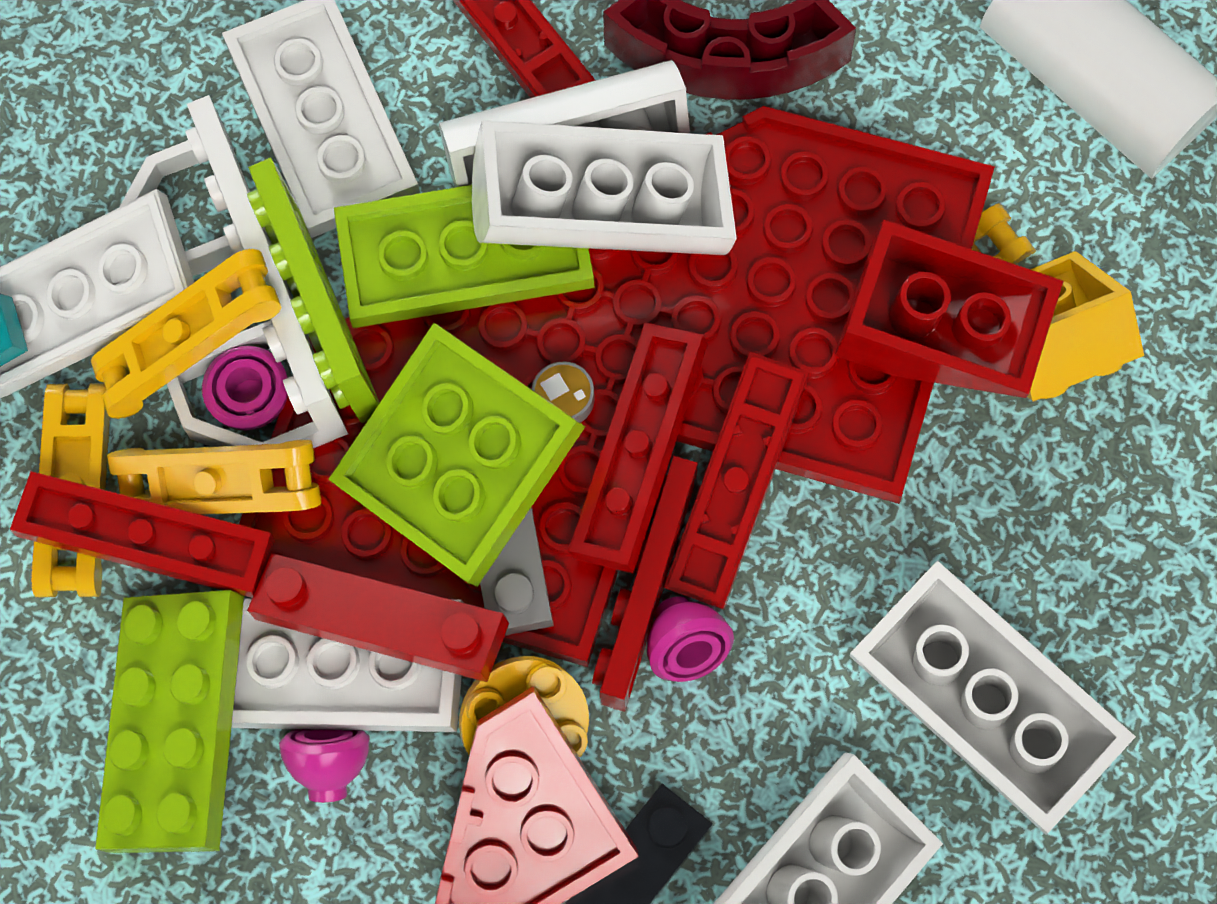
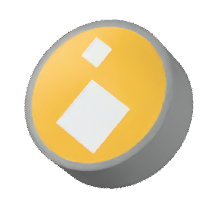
(567, 388)

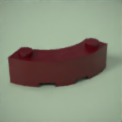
(732, 57)

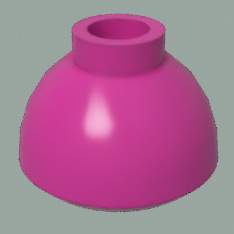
(245, 388)
(687, 640)
(324, 760)

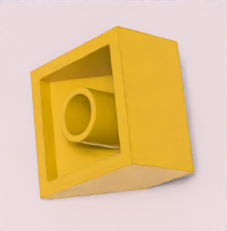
(1090, 328)

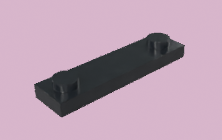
(665, 837)

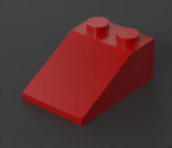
(948, 314)

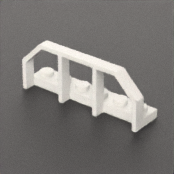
(283, 332)

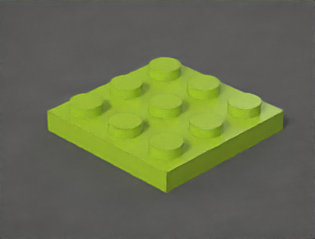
(456, 454)

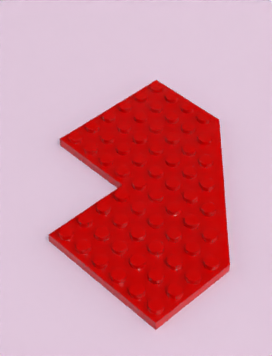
(804, 225)

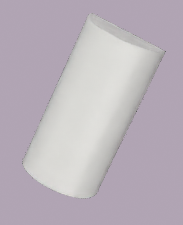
(1111, 72)
(634, 100)
(601, 189)
(992, 697)
(838, 846)

